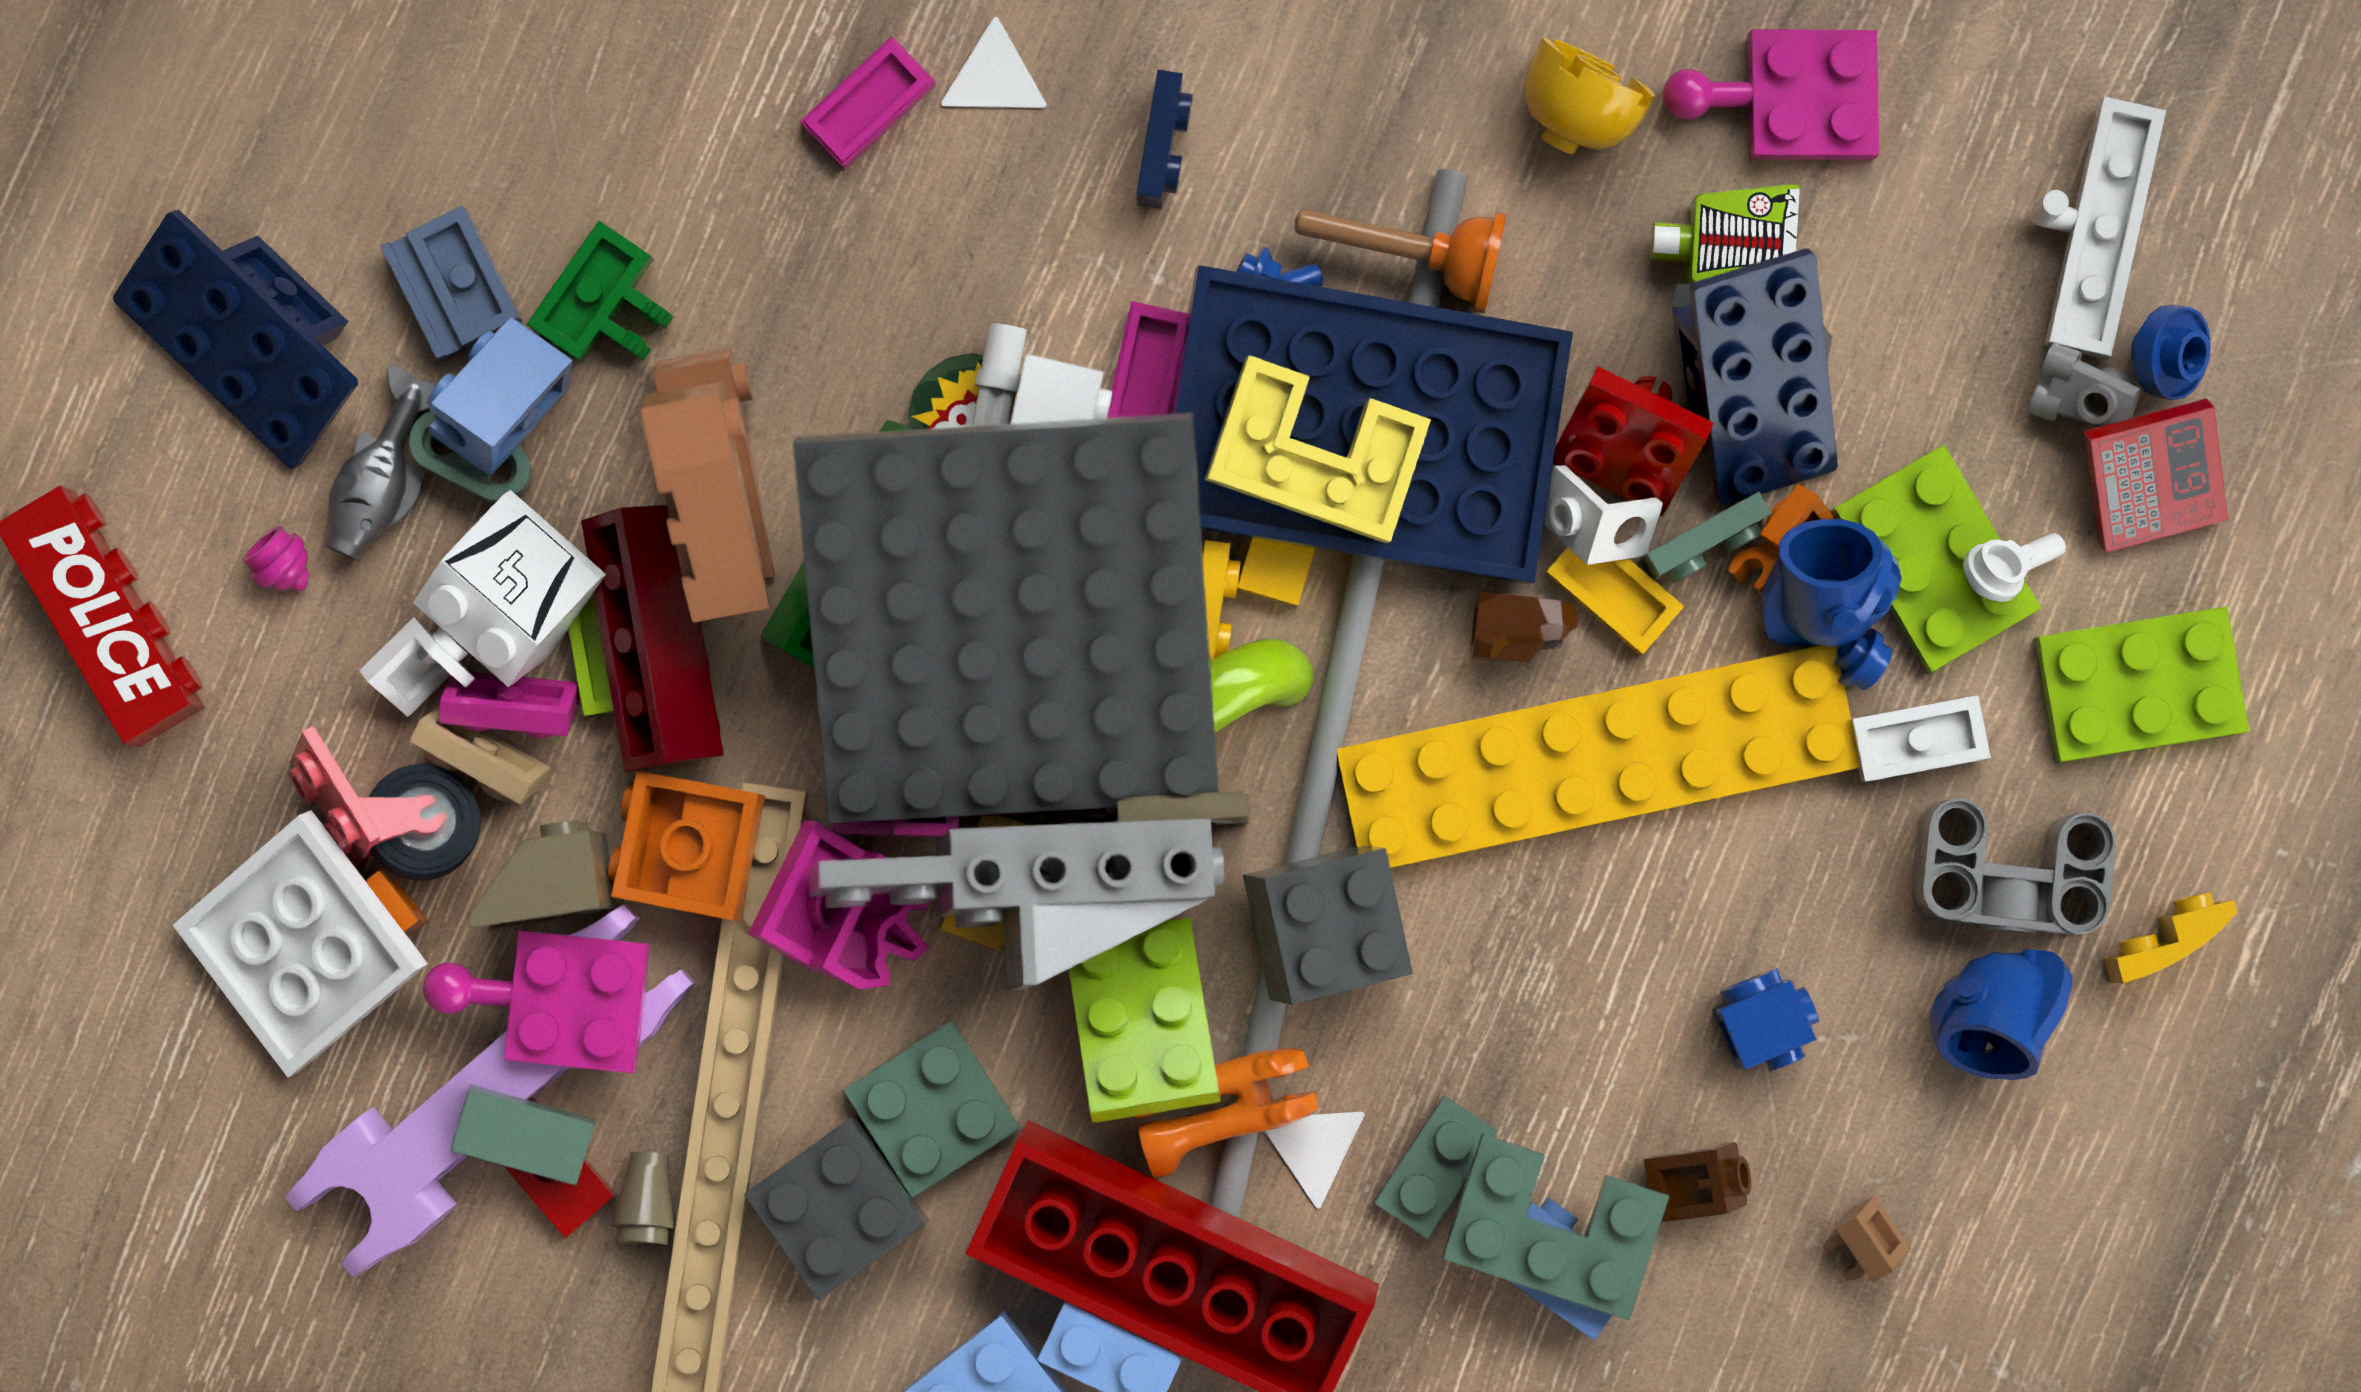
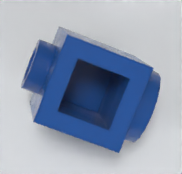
(1766, 1021)

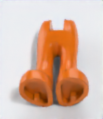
(1253, 1112)

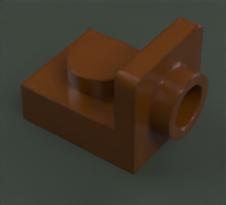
(1700, 1181)

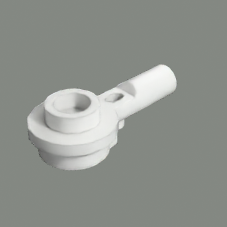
(1999, 567)

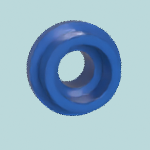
(1863, 660)

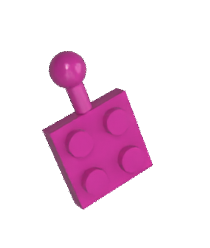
(1803, 94)
(568, 1000)

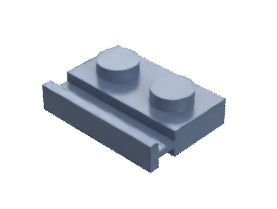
(450, 282)

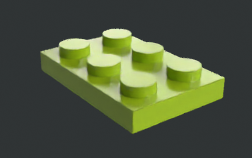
(1930, 526)
(2141, 684)
(1144, 1025)

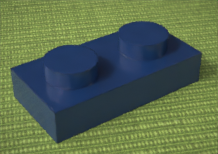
(1168, 113)

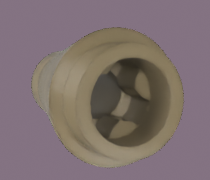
(645, 1203)

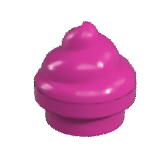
(278, 561)

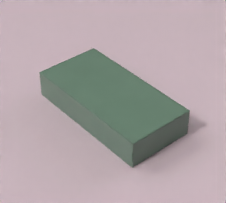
(522, 1134)

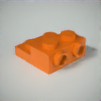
(686, 845)

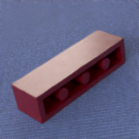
(649, 642)

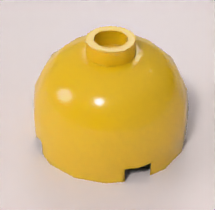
(1582, 98)

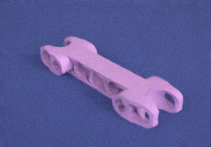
(402, 1165)

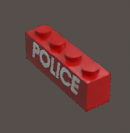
(100, 615)

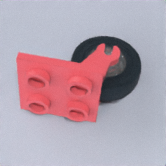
(413, 823)

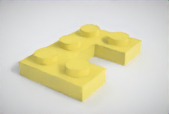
(1349, 492)

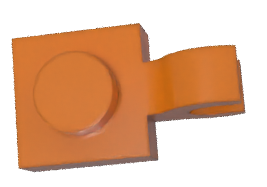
(1787, 514)

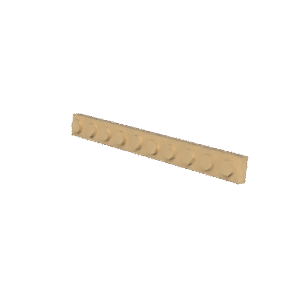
(725, 1122)

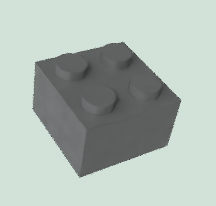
(1327, 924)
(836, 1207)

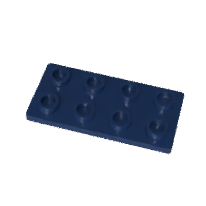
(242, 332)
(1759, 373)

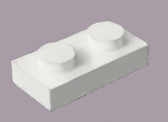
(1920, 738)

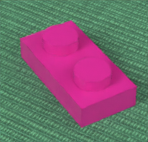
(529, 705)

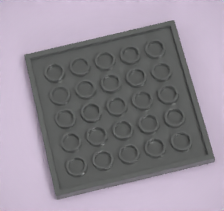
(1007, 616)

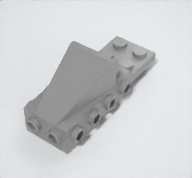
(1093, 894)

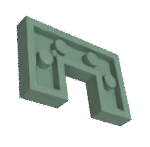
(1590, 1270)

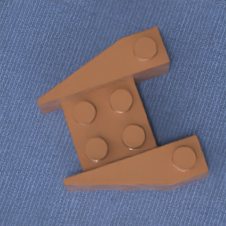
(709, 481)

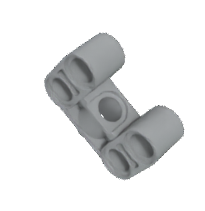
(2012, 895)

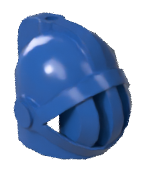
(1828, 584)
(2001, 1001)

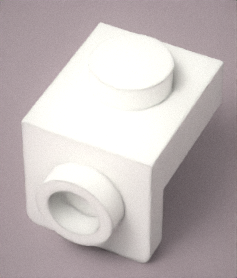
(415, 665)

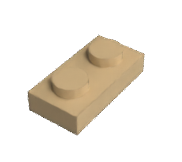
(498, 766)

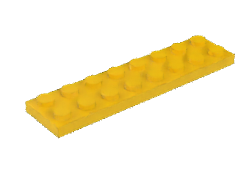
(1600, 757)

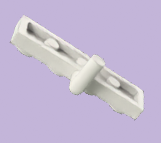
(2101, 226)

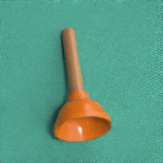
(1464, 257)

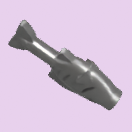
(376, 483)

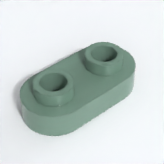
(460, 472)

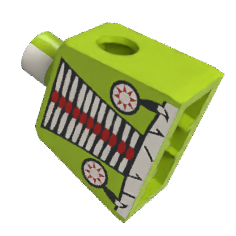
(1730, 231)

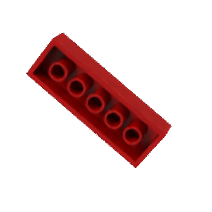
(1171, 1267)

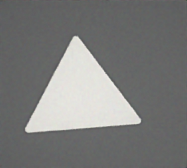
(994, 76)
(1316, 1149)

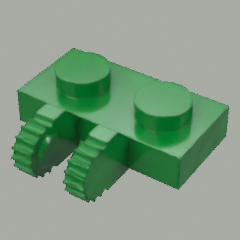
(592, 293)

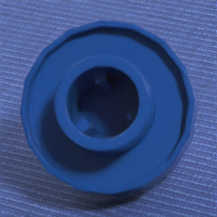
(2171, 351)

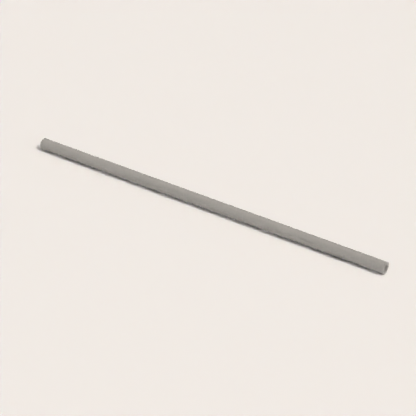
(1331, 722)

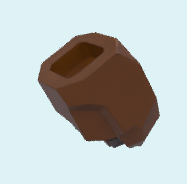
(1518, 626)

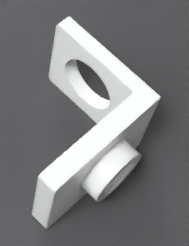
(1590, 524)

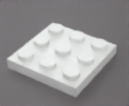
(299, 943)

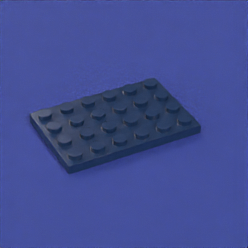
(1479, 379)

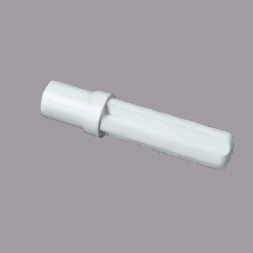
(999, 374)

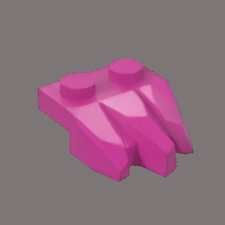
(835, 942)

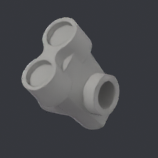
(2068, 385)

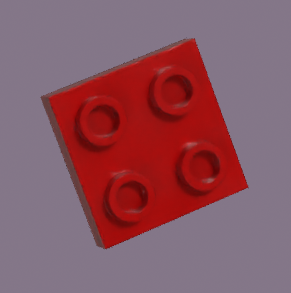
(1631, 438)

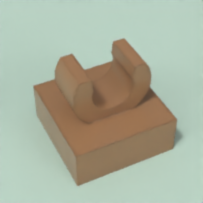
(1871, 1240)

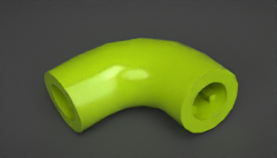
(1257, 676)

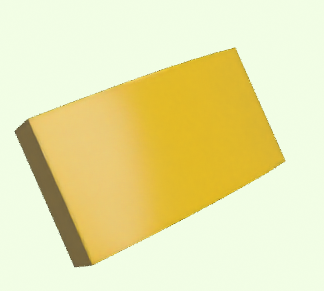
(2183, 932)

